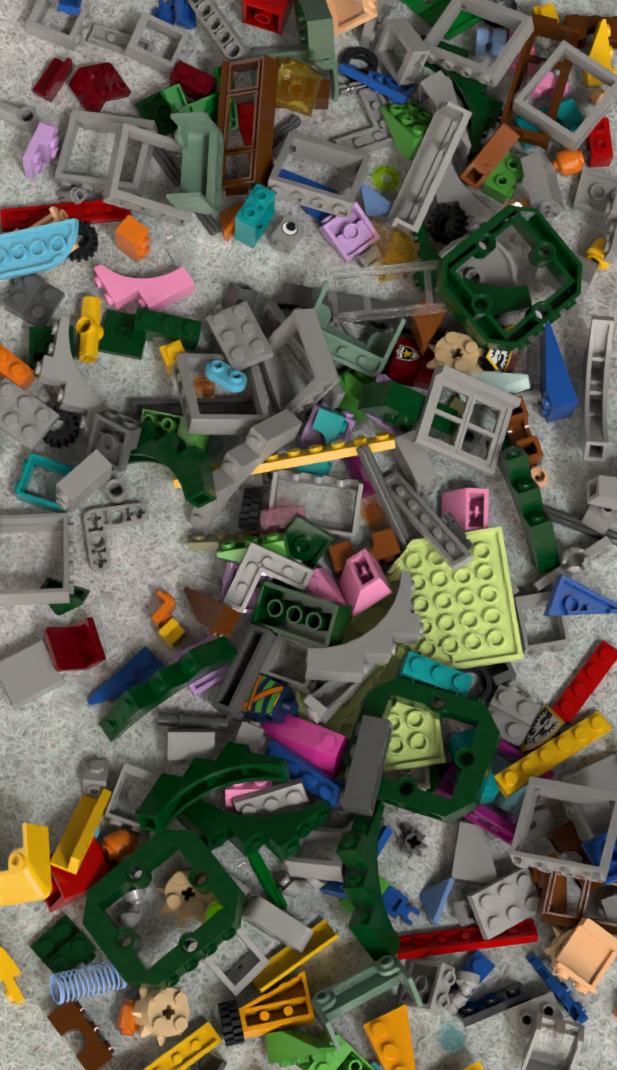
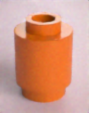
(126, 1020)

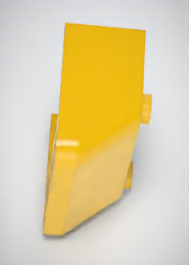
(28, 869)

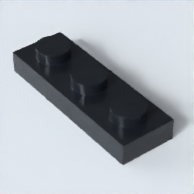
(492, 1004)

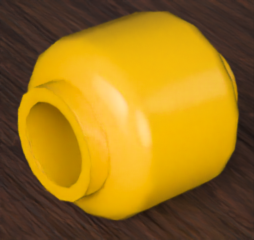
(596, 254)

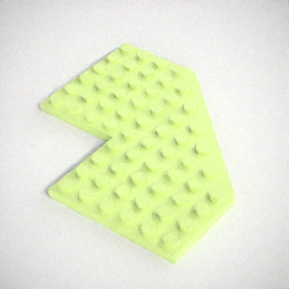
(466, 625)

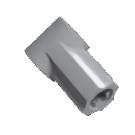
(17, 115)
(112, 484)

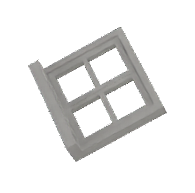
(474, 391)

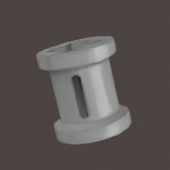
(369, 257)

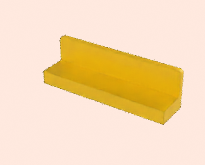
(80, 832)
(290, 960)

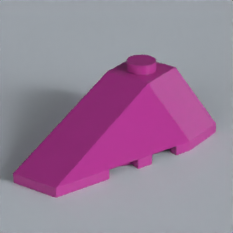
(311, 742)

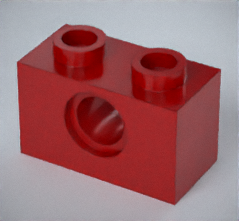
(599, 145)

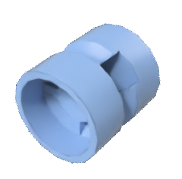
(489, 42)

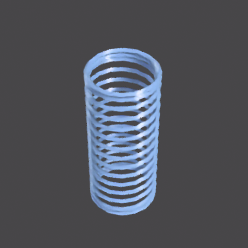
(114, 977)

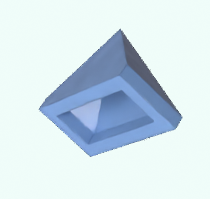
(374, 203)
(435, 899)

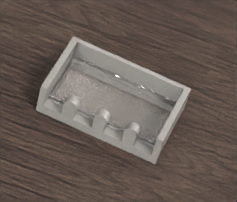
(328, 499)

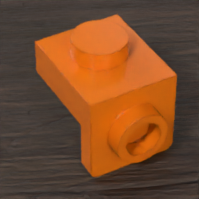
(164, 613)

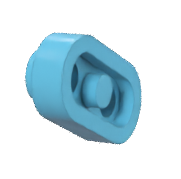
(225, 376)

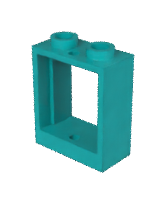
(256, 211)
(28, 469)

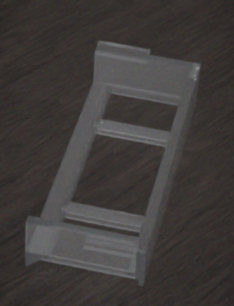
(384, 313)

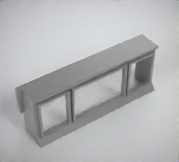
(424, 165)

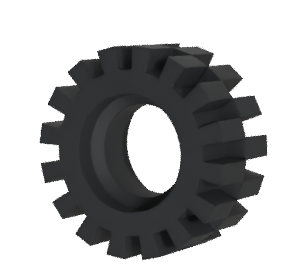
(439, 220)
(91, 245)
(70, 434)
(250, 509)
(231, 1022)

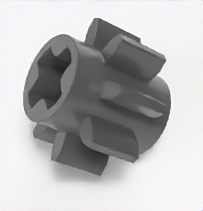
(406, 846)

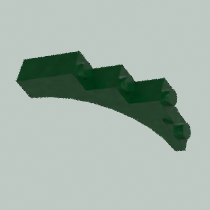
(485, 110)
(505, 300)
(188, 464)
(528, 501)
(165, 683)
(204, 776)
(249, 833)
(362, 886)

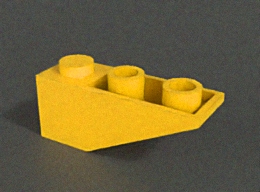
(600, 52)

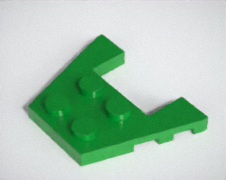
(433, 11)
(208, 104)

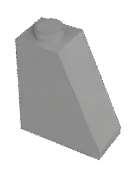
(472, 856)

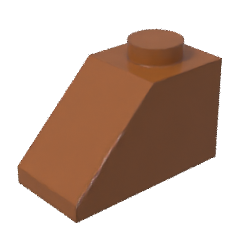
(425, 328)

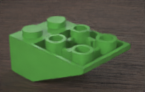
(407, 126)
(352, 383)
(176, 424)
(344, 1060)

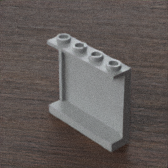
(591, 819)

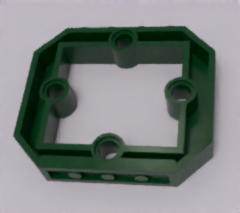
(539, 236)
(482, 748)
(209, 935)

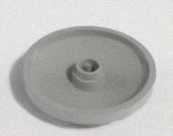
(494, 270)

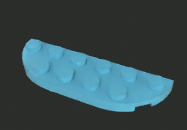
(36, 248)

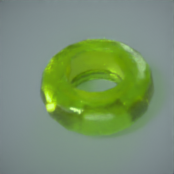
(386, 186)

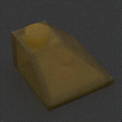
(298, 86)
(399, 251)

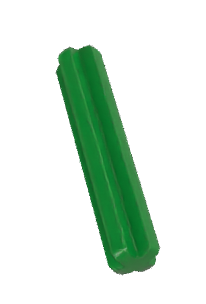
(267, 880)

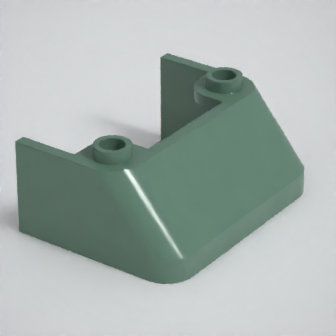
(298, 53)
(201, 164)
(361, 356)
(360, 988)

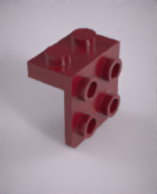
(97, 85)
(75, 646)

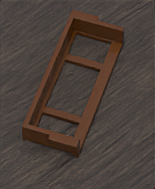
(547, 28)
(263, 120)
(547, 883)

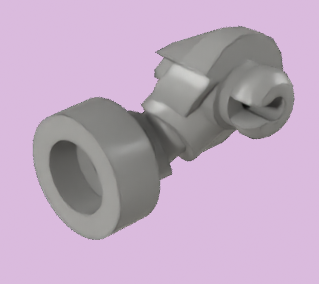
(297, 887)
(131, 916)
(467, 982)

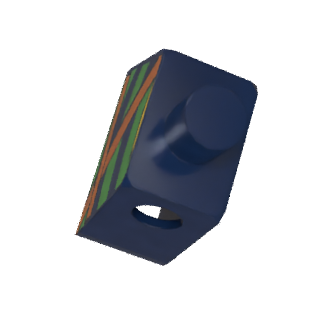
(269, 701)

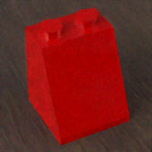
(267, 14)
(72, 887)

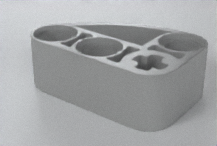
(276, 923)

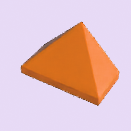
(227, 220)

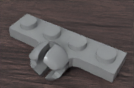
(573, 562)

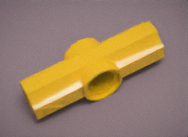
(89, 329)

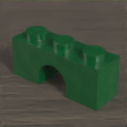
(153, 324)

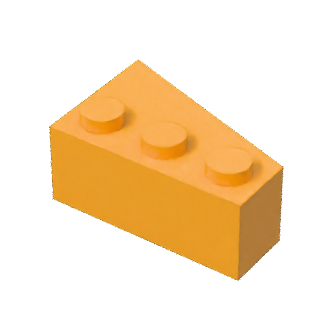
(279, 1010)
(391, 1040)

